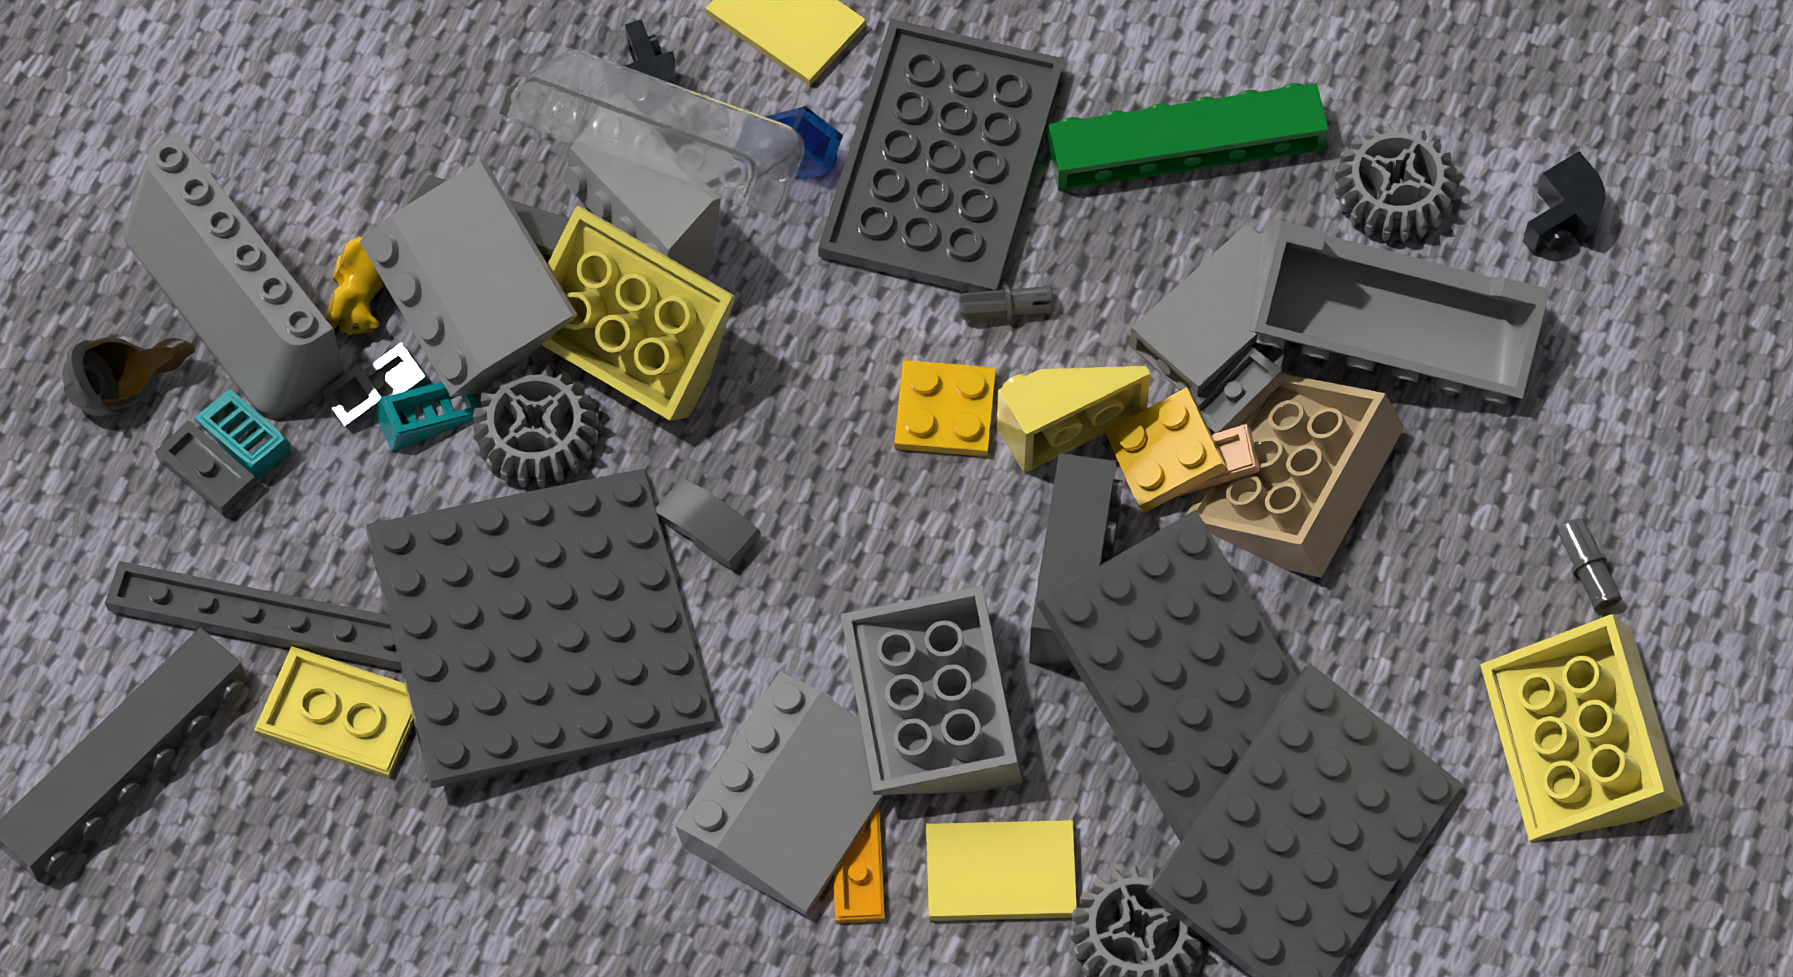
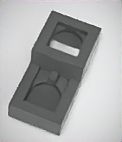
(358, 391)
(708, 522)

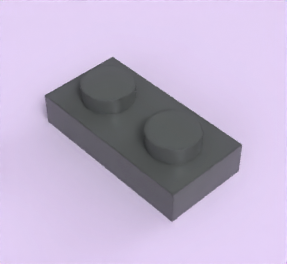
(1238, 390)
(206, 467)

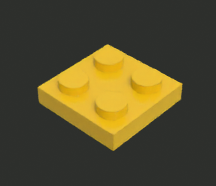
(945, 408)
(1165, 450)

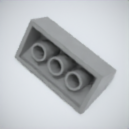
(647, 205)

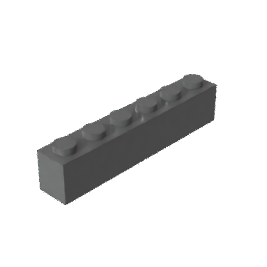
(120, 755)

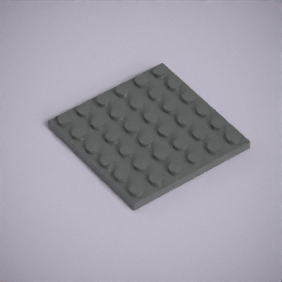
(538, 627)

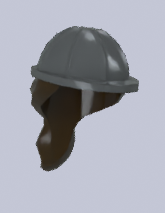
(115, 374)

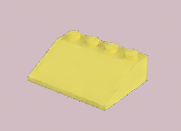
(638, 317)
(1581, 731)

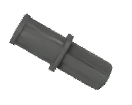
(1005, 303)
(1589, 564)

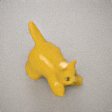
(357, 287)

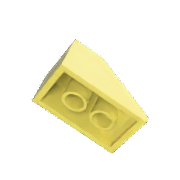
(1066, 408)

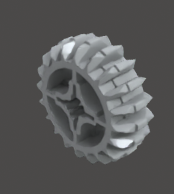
(1423, 202)
(512, 452)
(1157, 922)

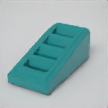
(414, 431)
(261, 459)

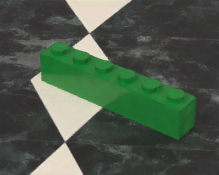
(1187, 136)

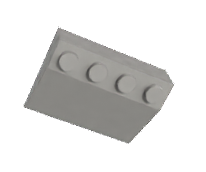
(468, 280)
(931, 695)
(785, 796)

